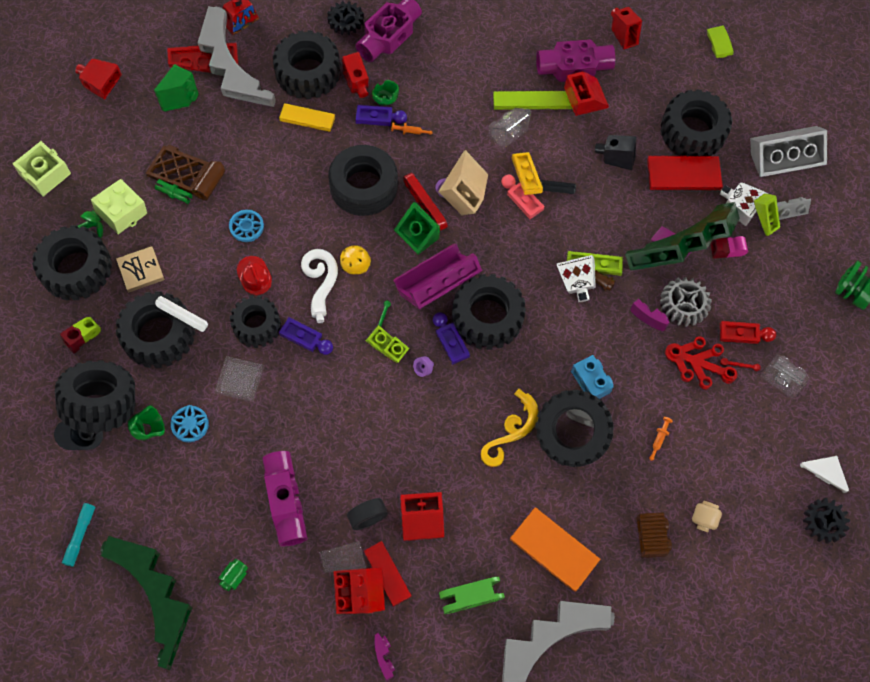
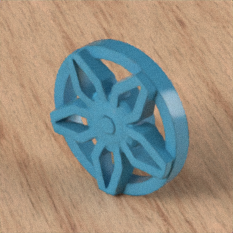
(246, 225)
(189, 423)

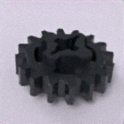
(345, 17)
(818, 523)

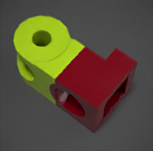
(80, 334)

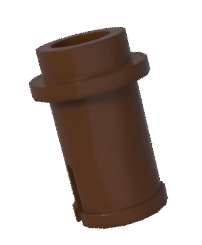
(604, 281)

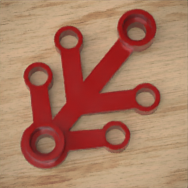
(698, 362)

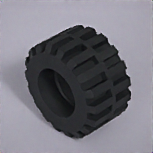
(248, 309)

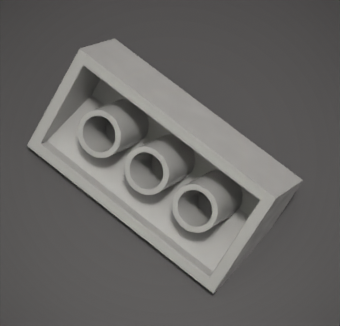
(789, 150)

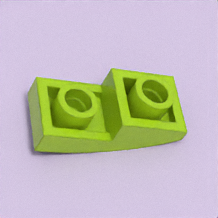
(720, 42)
(387, 345)

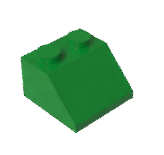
(176, 89)

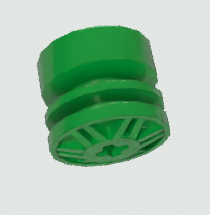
(855, 283)

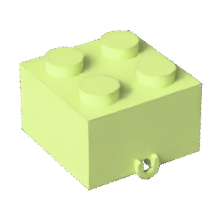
(42, 168)
(119, 206)

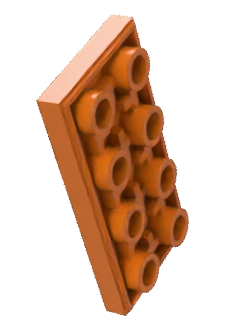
(555, 549)

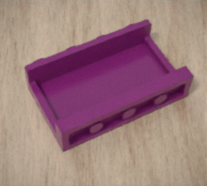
(437, 276)

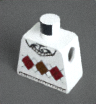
(744, 198)
(579, 276)

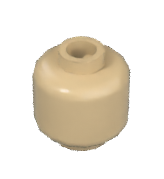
(707, 516)

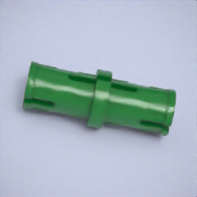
(173, 191)

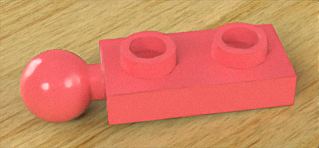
(527, 203)

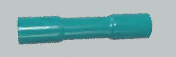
(74, 547)

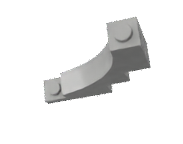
(236, 81)
(571, 619)

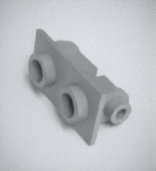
(793, 208)

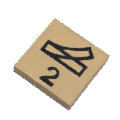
(140, 269)

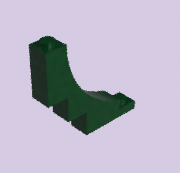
(675, 248)
(168, 614)

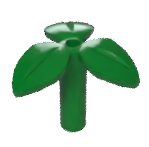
(92, 220)

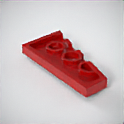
(193, 59)

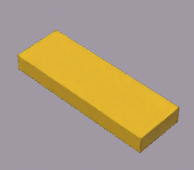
(307, 117)
(527, 173)

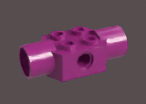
(388, 29)
(575, 57)
(285, 513)

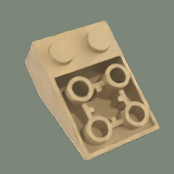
(465, 185)

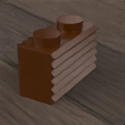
(653, 535)

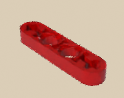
(424, 200)

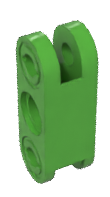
(471, 595)

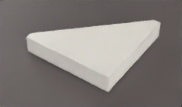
(828, 470)

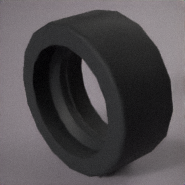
(367, 514)

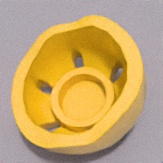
(352, 255)

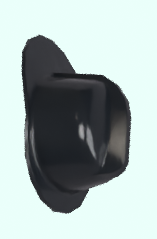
(76, 440)

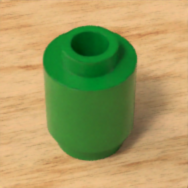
(232, 575)

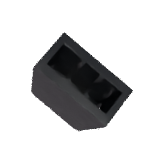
(618, 151)

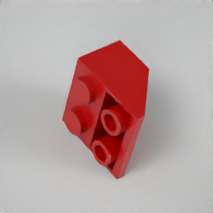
(584, 93)
(422, 516)
(359, 590)

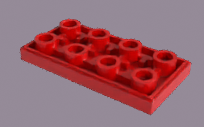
(684, 173)

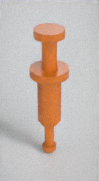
(409, 129)
(660, 437)

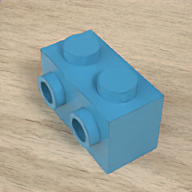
(592, 378)

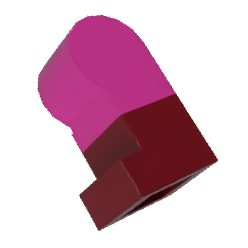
(729, 247)

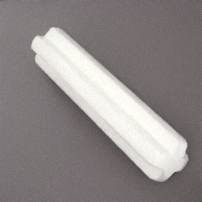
(181, 314)

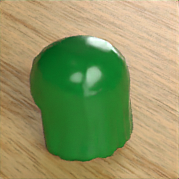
(147, 416)

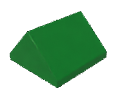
(418, 229)

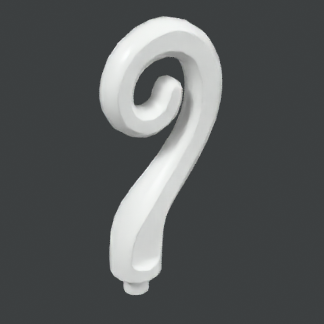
(318, 306)

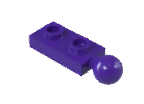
(379, 115)
(305, 336)
(450, 339)

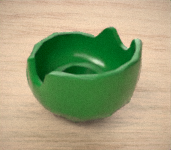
(386, 93)

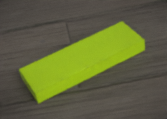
(603, 263)

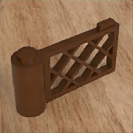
(205, 179)

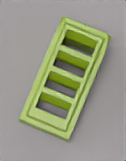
(767, 206)

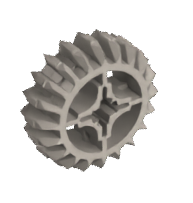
(684, 311)

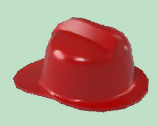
(254, 275)

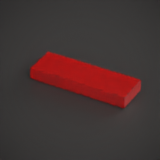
(392, 580)

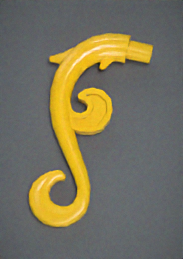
(514, 434)

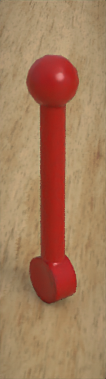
(724, 362)

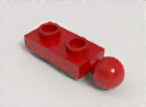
(745, 332)

